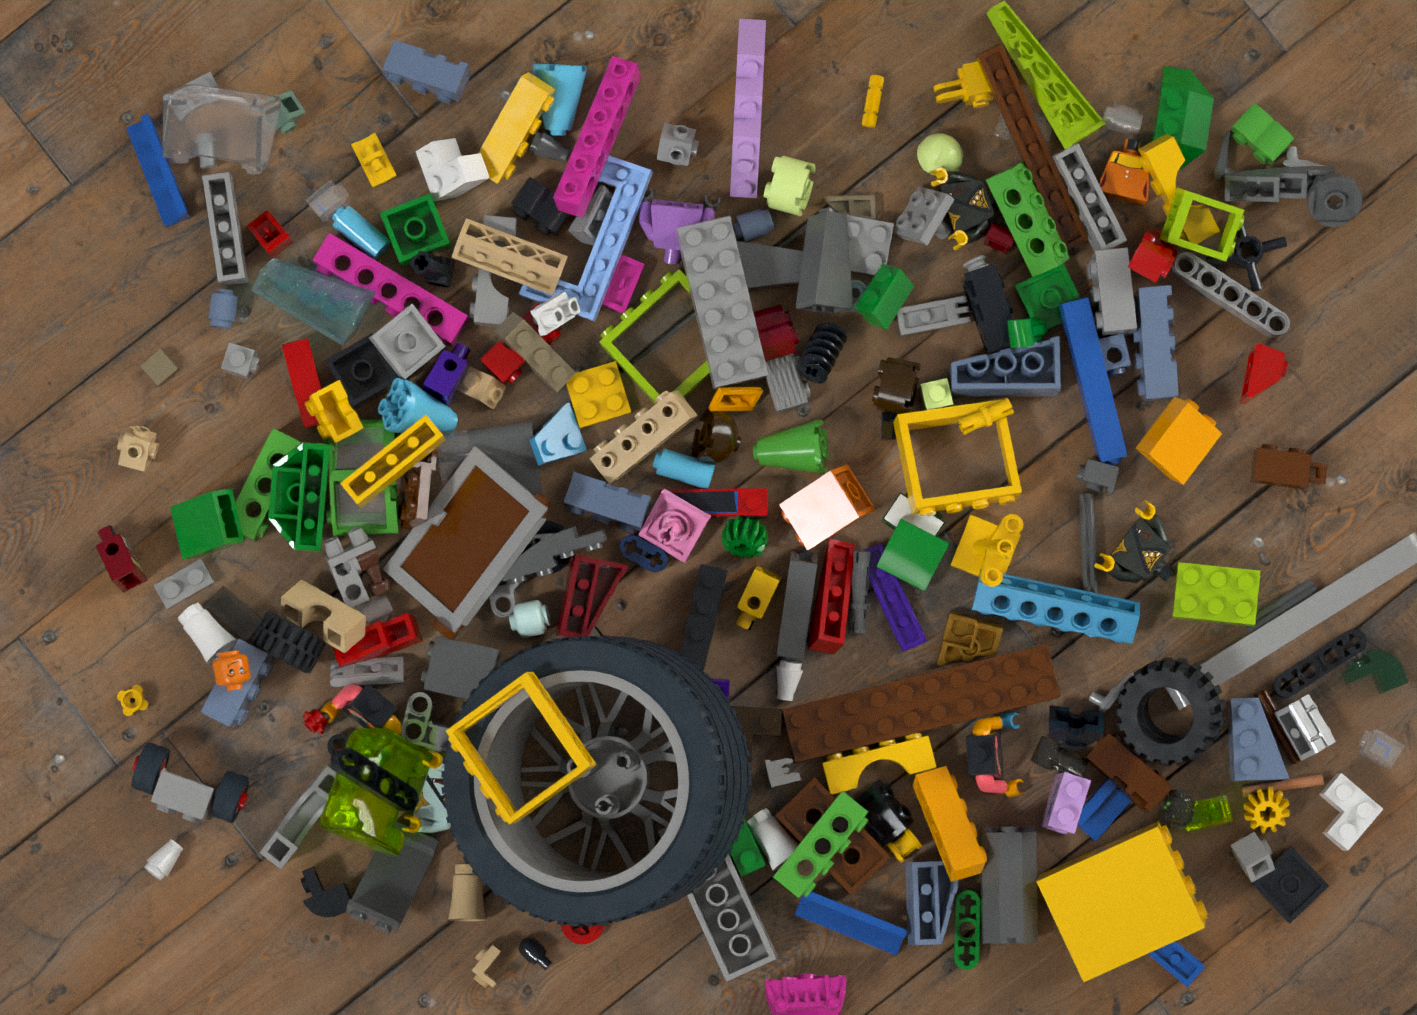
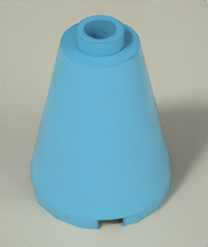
(568, 84)

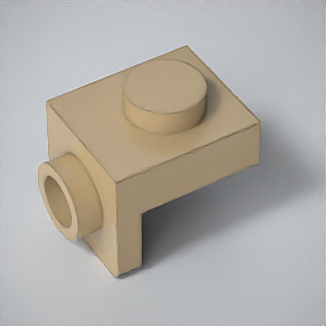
(481, 387)
(485, 958)

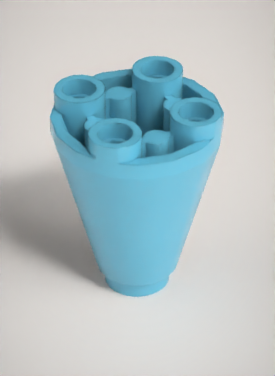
(409, 403)

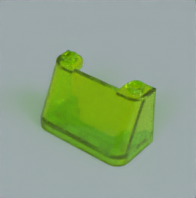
(359, 814)

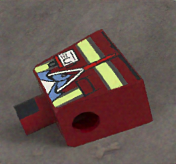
(119, 560)

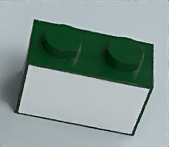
(901, 510)

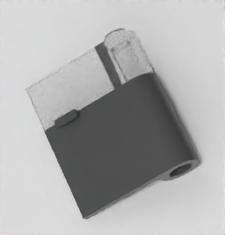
(504, 444)

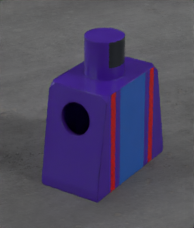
(444, 383)

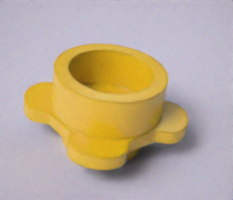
(139, 704)

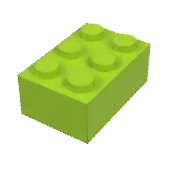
(1216, 594)

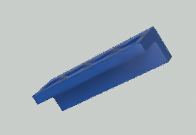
(158, 172)
(851, 922)

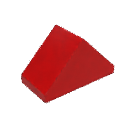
(270, 234)

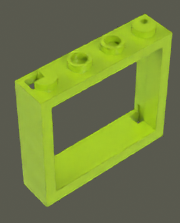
(629, 318)

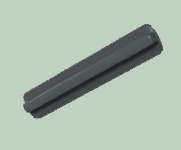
(1283, 604)

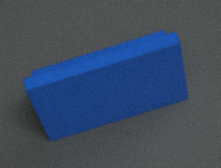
(1102, 809)

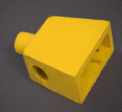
(763, 586)

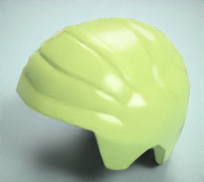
(940, 152)

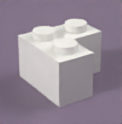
(448, 171)
(1354, 809)

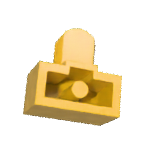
(972, 85)

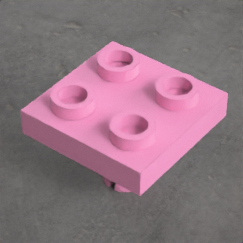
(674, 525)

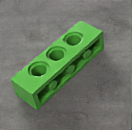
(1016, 212)
(276, 444)
(843, 807)

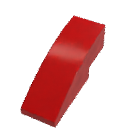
(303, 375)
(382, 640)

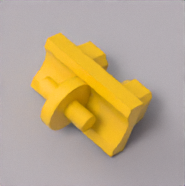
(374, 160)

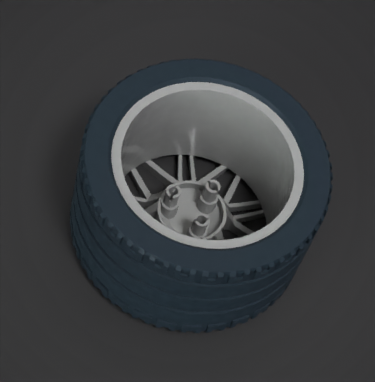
(709, 795)

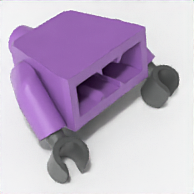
(663, 217)

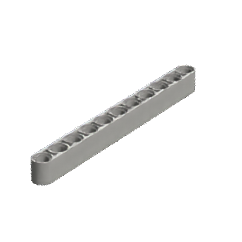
(1307, 614)

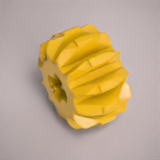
(1258, 805)

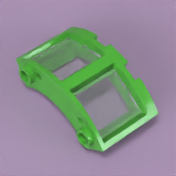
(345, 459)

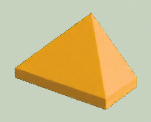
(735, 398)

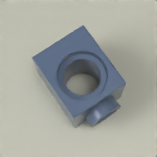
(1118, 344)

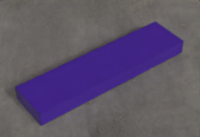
(894, 603)

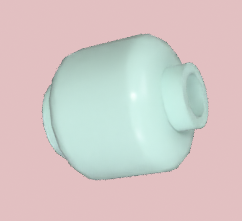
(530, 618)

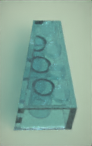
(314, 298)

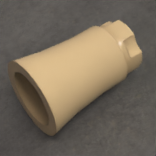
(467, 896)

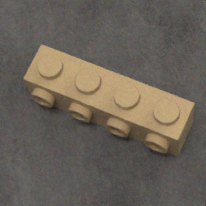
(643, 436)

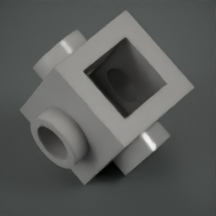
(677, 144)

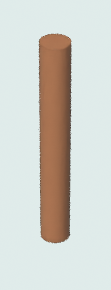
(1284, 785)

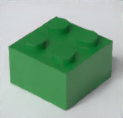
(415, 228)

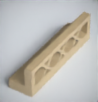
(507, 260)

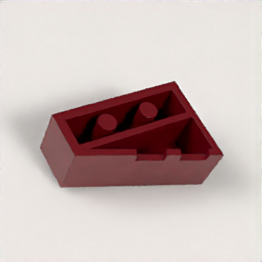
(586, 593)

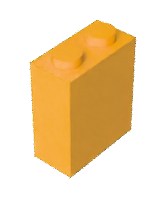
(1179, 439)

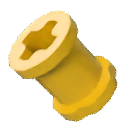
(904, 845)

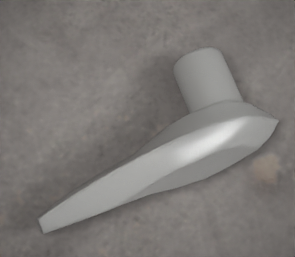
(1293, 161)
(1107, 702)

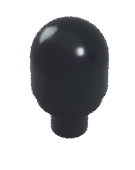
(534, 952)

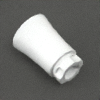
(206, 632)
(772, 838)

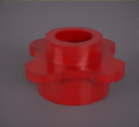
(314, 721)

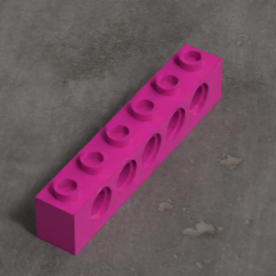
(597, 137)
(335, 249)

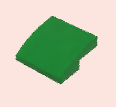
(912, 554)

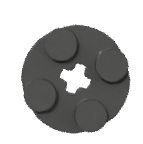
(1344, 210)

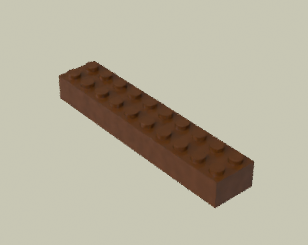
(921, 703)

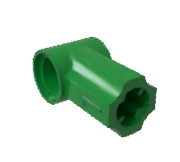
(1025, 331)

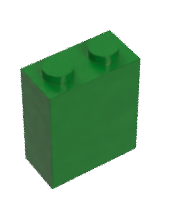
(207, 524)

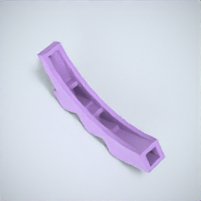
(748, 108)

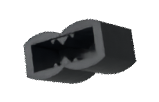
(538, 204)

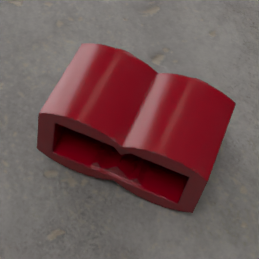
(775, 332)

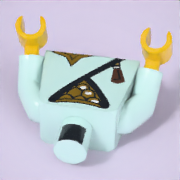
(430, 813)

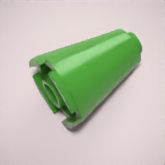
(795, 448)

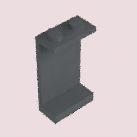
(392, 882)

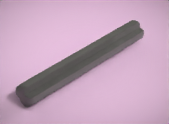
(1088, 542)

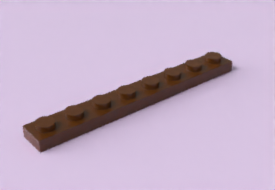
(1031, 143)

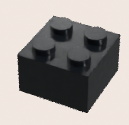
(362, 372)

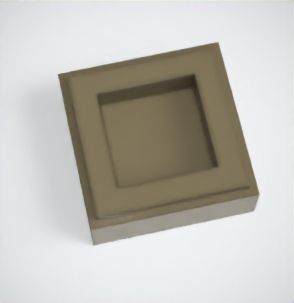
(159, 367)

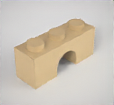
(307, 603)

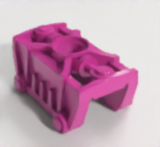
(806, 995)

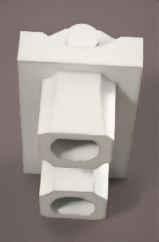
(554, 312)

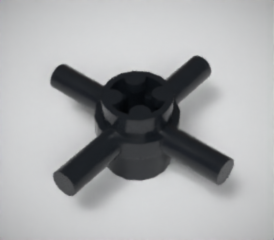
(1251, 262)

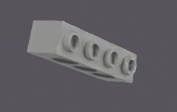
(1088, 199)
(225, 229)

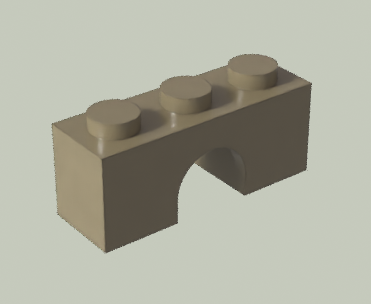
(535, 351)

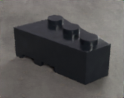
(989, 307)

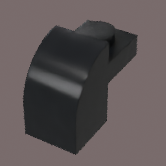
(324, 903)

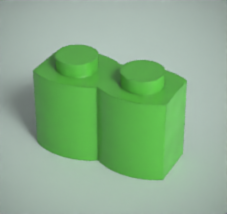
(1261, 134)

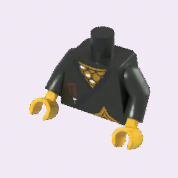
(972, 205)
(1140, 550)

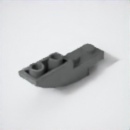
(542, 556)

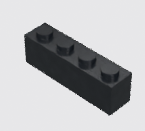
(703, 614)

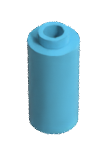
(360, 232)
(683, 468)

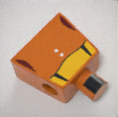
(1124, 176)

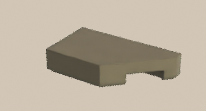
(854, 205)

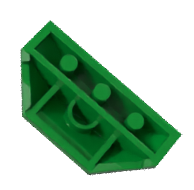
(1183, 112)
(300, 495)

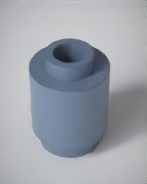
(753, 224)
(222, 309)

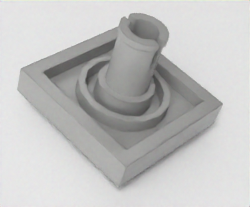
(924, 216)

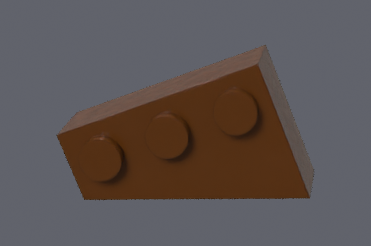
(1128, 772)

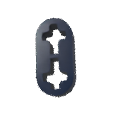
(639, 559)

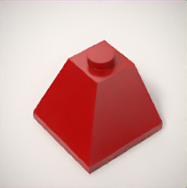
(1262, 371)

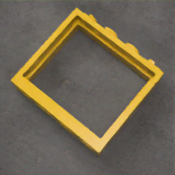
(955, 502)
(476, 766)

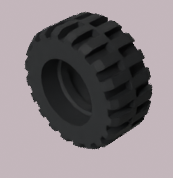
(1146, 735)

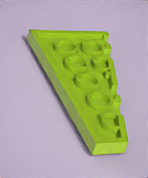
(1058, 97)

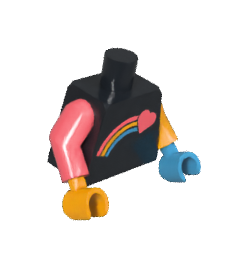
(365, 707)
(985, 755)

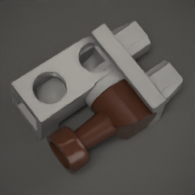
(351, 560)

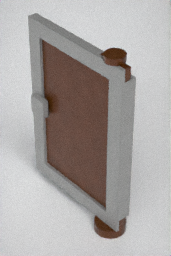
(467, 541)

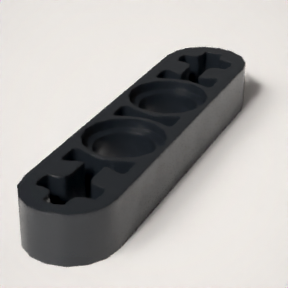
(1319, 663)
(373, 783)

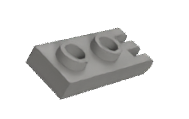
(932, 316)
(371, 672)

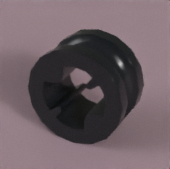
(331, 745)

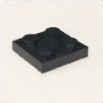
(1290, 885)

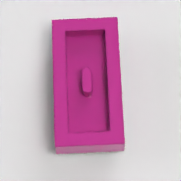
(623, 284)

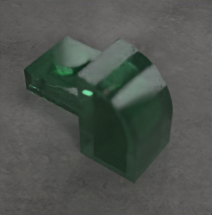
(1383, 667)

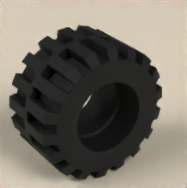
(288, 642)

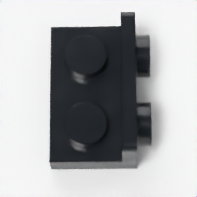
(885, 814)

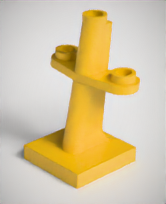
(988, 548)

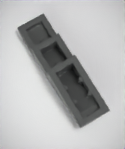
(1272, 183)

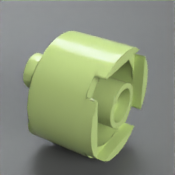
(790, 185)

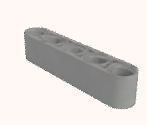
(1244, 296)

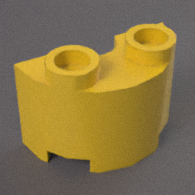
(333, 413)

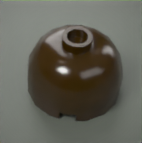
(716, 439)

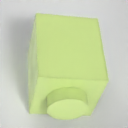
(936, 394)

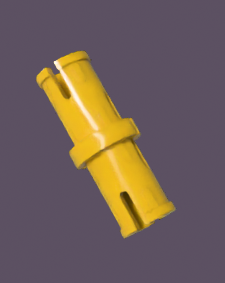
(985, 416)

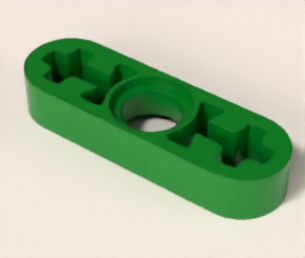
(959, 950)

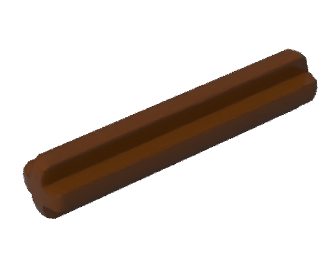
(1269, 708)

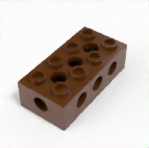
(871, 854)

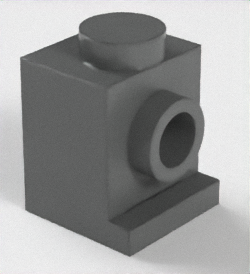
(1098, 476)

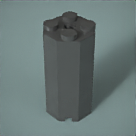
(1009, 885)

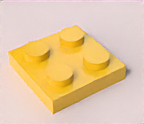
(598, 395)

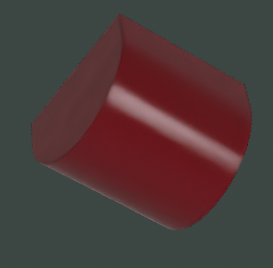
(999, 238)

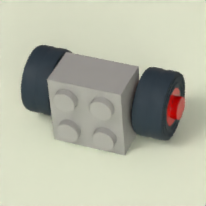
(185, 795)

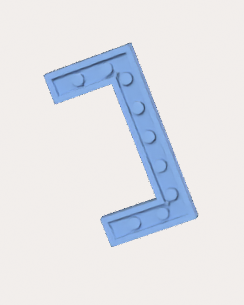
(630, 185)

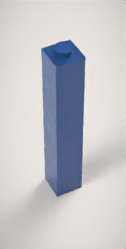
(1093, 381)

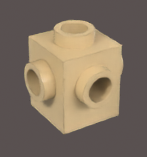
(137, 448)

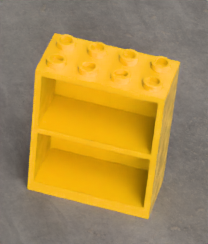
(1122, 900)

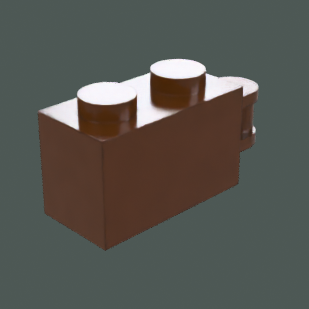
(1285, 467)

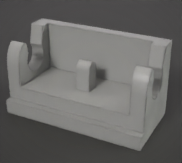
(776, 773)

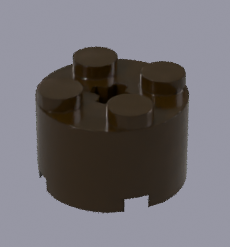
(897, 385)

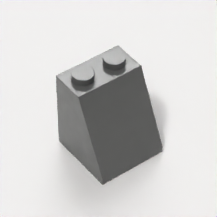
(457, 667)

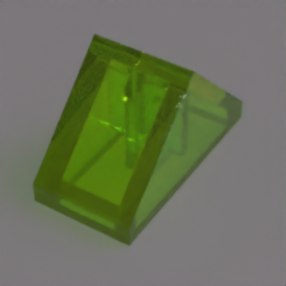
(1210, 813)

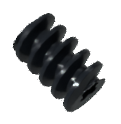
(821, 352)

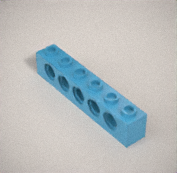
(1069, 600)

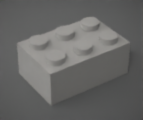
(1112, 292)

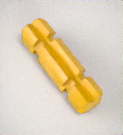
(872, 101)

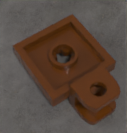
(416, 492)

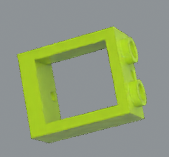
(1177, 217)

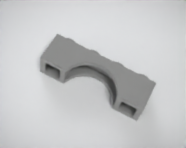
(491, 306)
(299, 819)

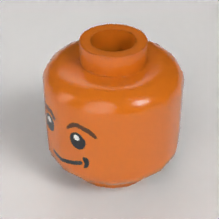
(231, 670)

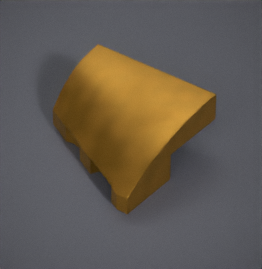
(968, 638)

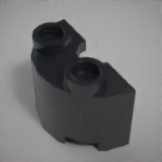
(1075, 730)

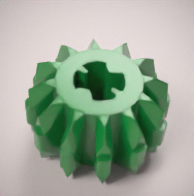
(744, 537)

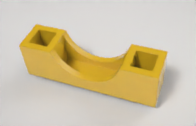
(1163, 161)
(844, 772)

